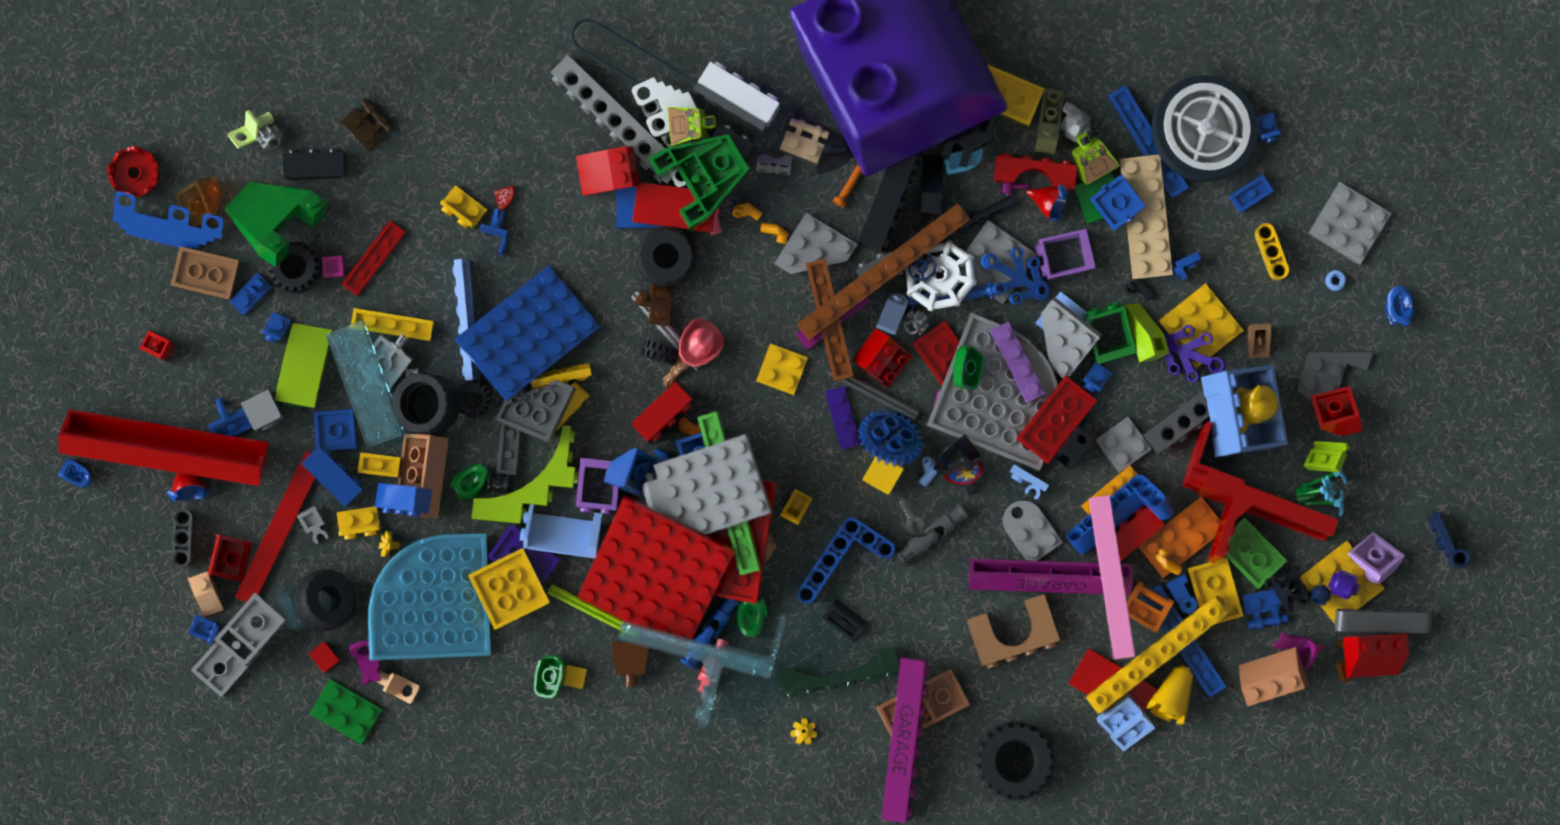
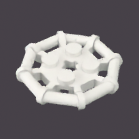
(948, 283)

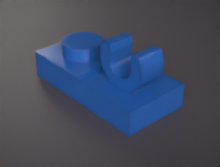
(250, 294)

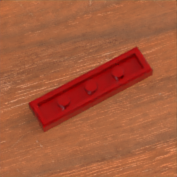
(373, 258)

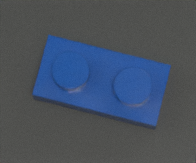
(1251, 193)

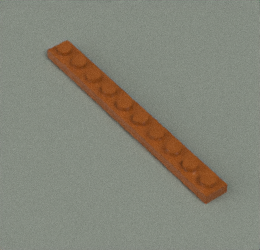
(883, 272)

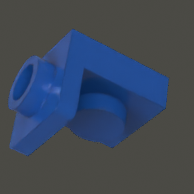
(1267, 128)
(1188, 262)
(276, 328)
(1096, 378)

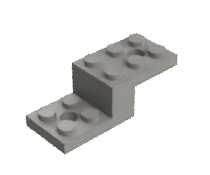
(238, 645)

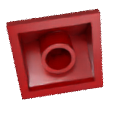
(229, 558)

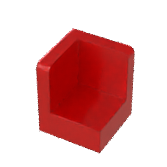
(324, 657)

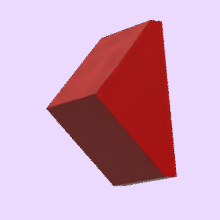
(157, 346)

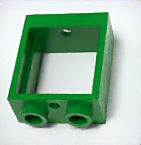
(1117, 351)

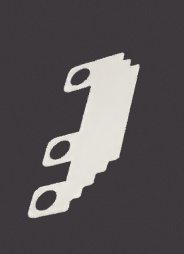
(667, 98)

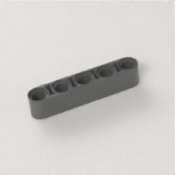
(1383, 620)

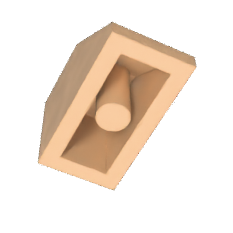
(206, 593)

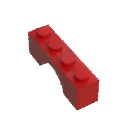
(1009, 168)

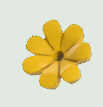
(388, 544)
(804, 736)

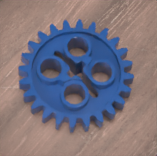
(880, 428)

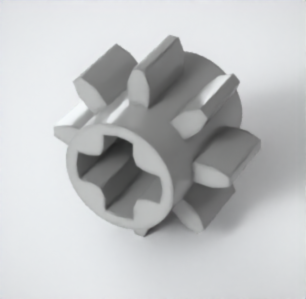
(269, 137)
(915, 322)

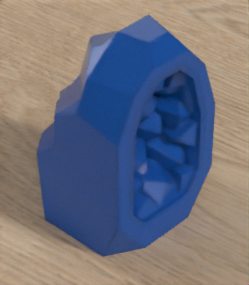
(76, 473)

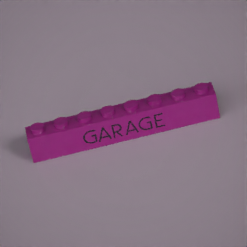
(1041, 576)
(904, 739)

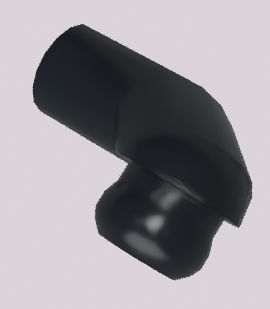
(1138, 286)

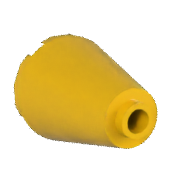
(1173, 696)

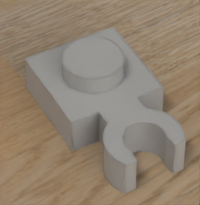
(311, 521)

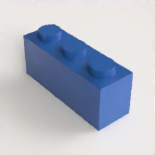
(332, 475)
(403, 499)

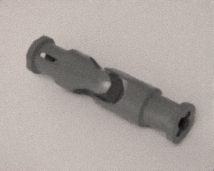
(923, 541)

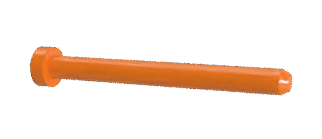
(840, 200)

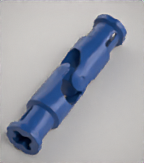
(722, 615)

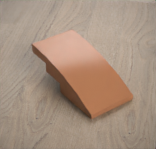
(942, 700)

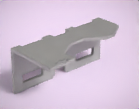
(785, 160)

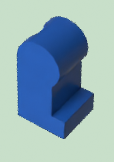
(1180, 594)

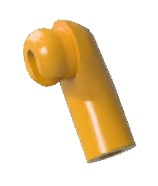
(782, 234)
(1168, 565)

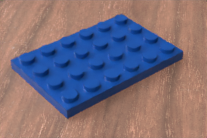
(527, 333)

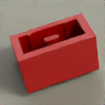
(881, 358)

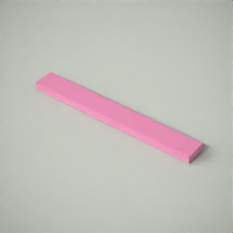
(1111, 577)

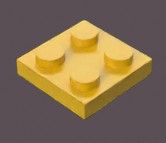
(781, 369)

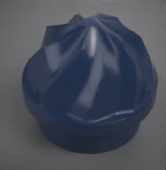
(1321, 595)

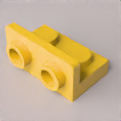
(463, 207)
(358, 521)

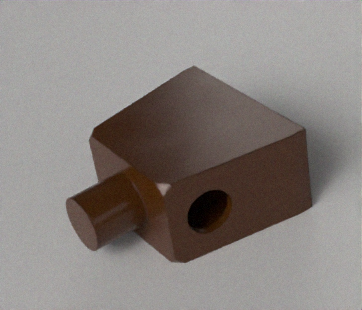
(629, 660)

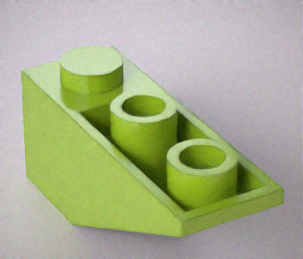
(1147, 336)

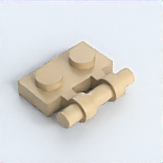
(801, 146)

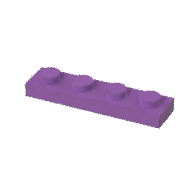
(1017, 362)

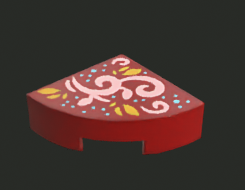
(504, 197)

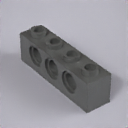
(1155, 435)

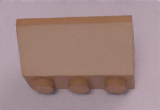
(1272, 676)

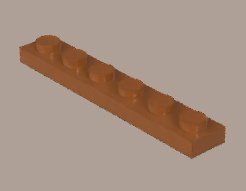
(833, 334)

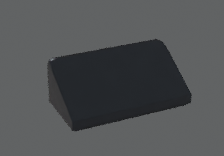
(845, 620)

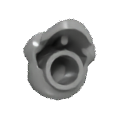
(1075, 122)

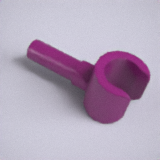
(1007, 187)

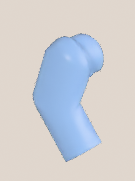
(928, 464)

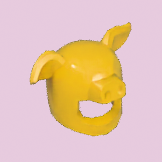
(1256, 405)

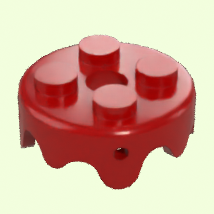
(131, 158)

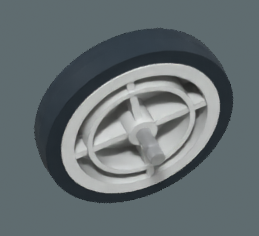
(1204, 128)

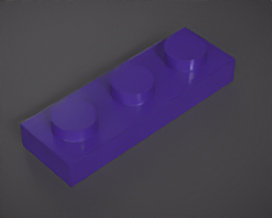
(842, 417)

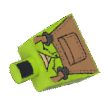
(688, 125)
(1092, 159)

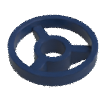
(922, 271)

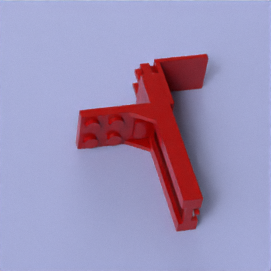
(1243, 498)

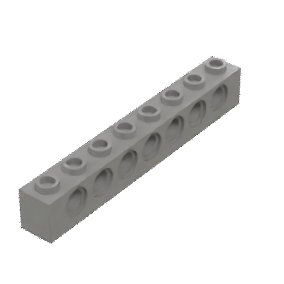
(568, 68)

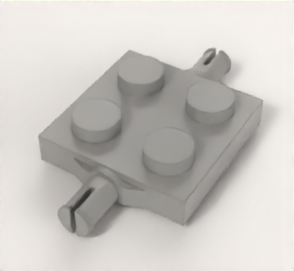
(392, 358)

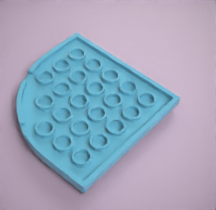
(427, 602)

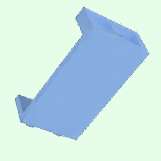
(561, 534)

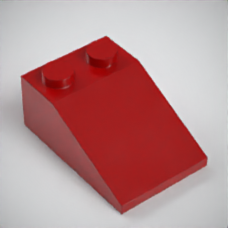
(608, 170)

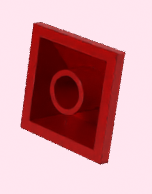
(1337, 411)

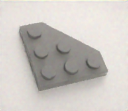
(814, 242)
(1066, 337)

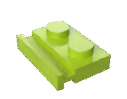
(1327, 456)

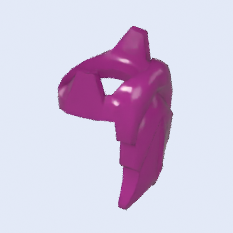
(1303, 644)
(369, 668)

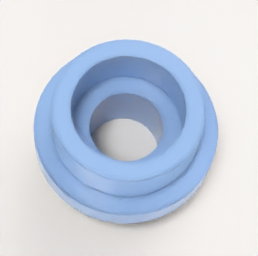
(1335, 287)

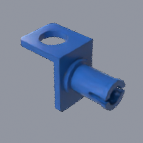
(495, 228)

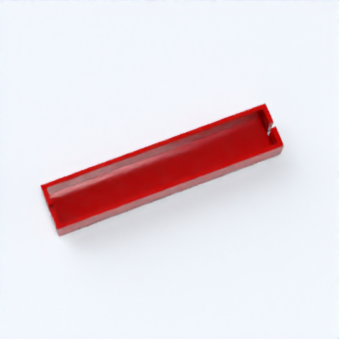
(163, 447)

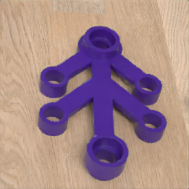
(1185, 353)

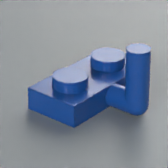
(229, 424)

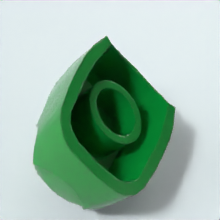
(968, 367)
(550, 676)

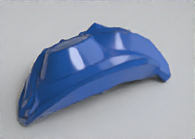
(1400, 306)

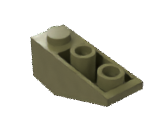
(1049, 121)

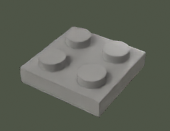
(1123, 444)

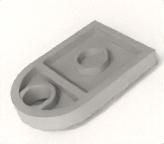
(1031, 532)

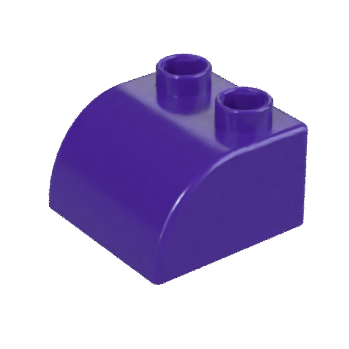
(895, 74)

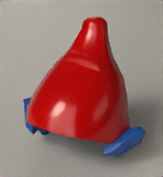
(1049, 200)
(187, 488)

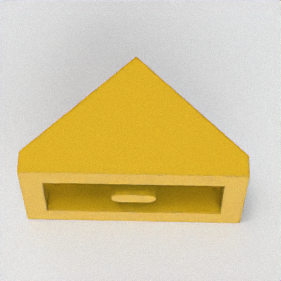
(796, 507)

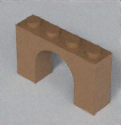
(1042, 634)

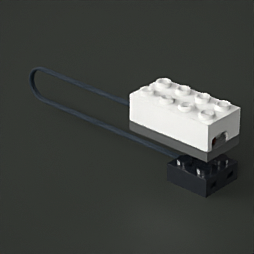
(722, 91)

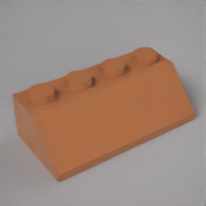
(424, 467)

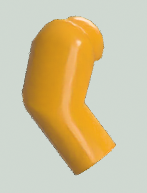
(746, 209)

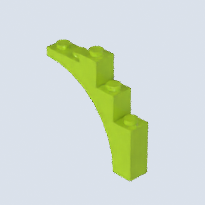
(556, 474)

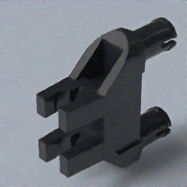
(970, 141)

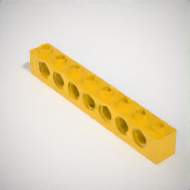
(1156, 655)

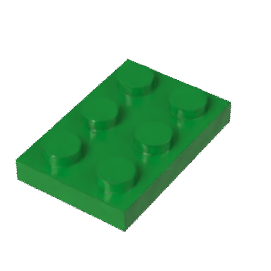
(346, 711)

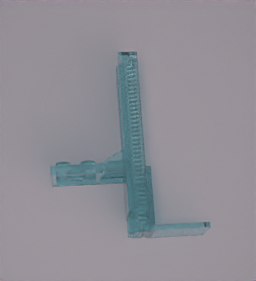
(711, 655)

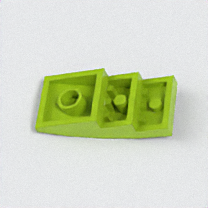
(303, 365)

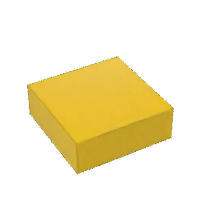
(575, 677)

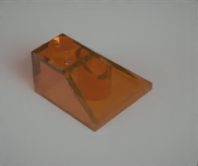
(200, 199)

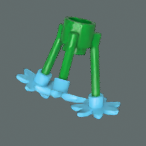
(1307, 493)

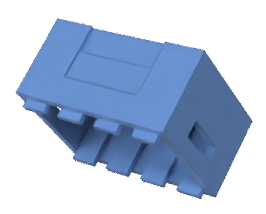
(1225, 420)

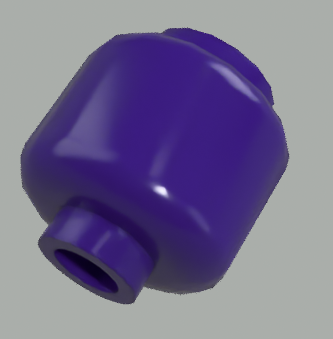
(1343, 584)

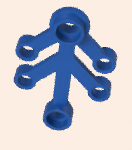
(1019, 277)

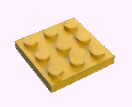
(1205, 314)
(1322, 572)
(508, 589)

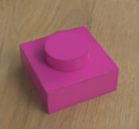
(333, 266)

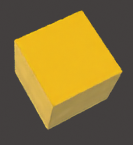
(882, 476)

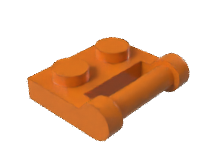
(1144, 613)

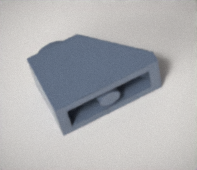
(892, 313)

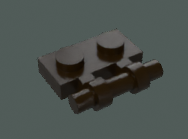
(362, 128)

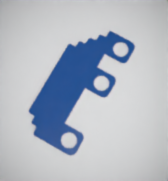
(169, 231)

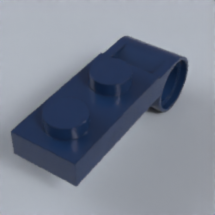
(1444, 542)

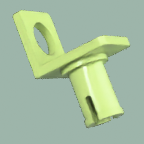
(251, 128)

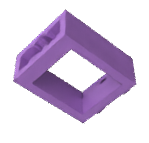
(1085, 249)
(587, 507)

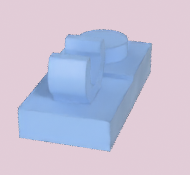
(1020, 475)

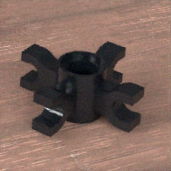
(1288, 589)

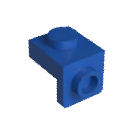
(204, 628)

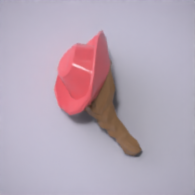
(697, 347)

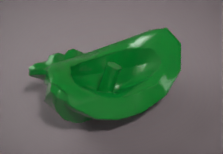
(470, 481)
(752, 617)

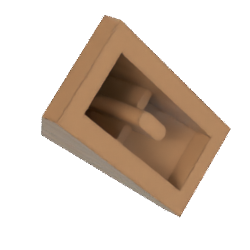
(1259, 340)

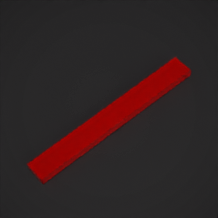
(276, 532)

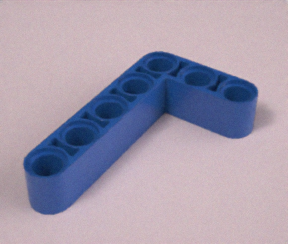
(1124, 503)
(838, 554)

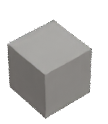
(263, 411)

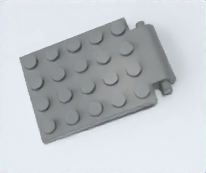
(709, 487)

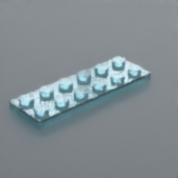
(364, 383)

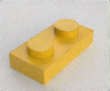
(379, 465)

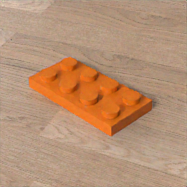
(1182, 535)

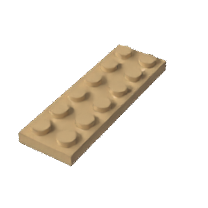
(1149, 229)

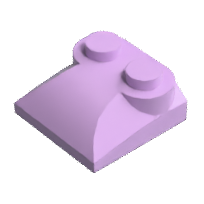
(1376, 557)

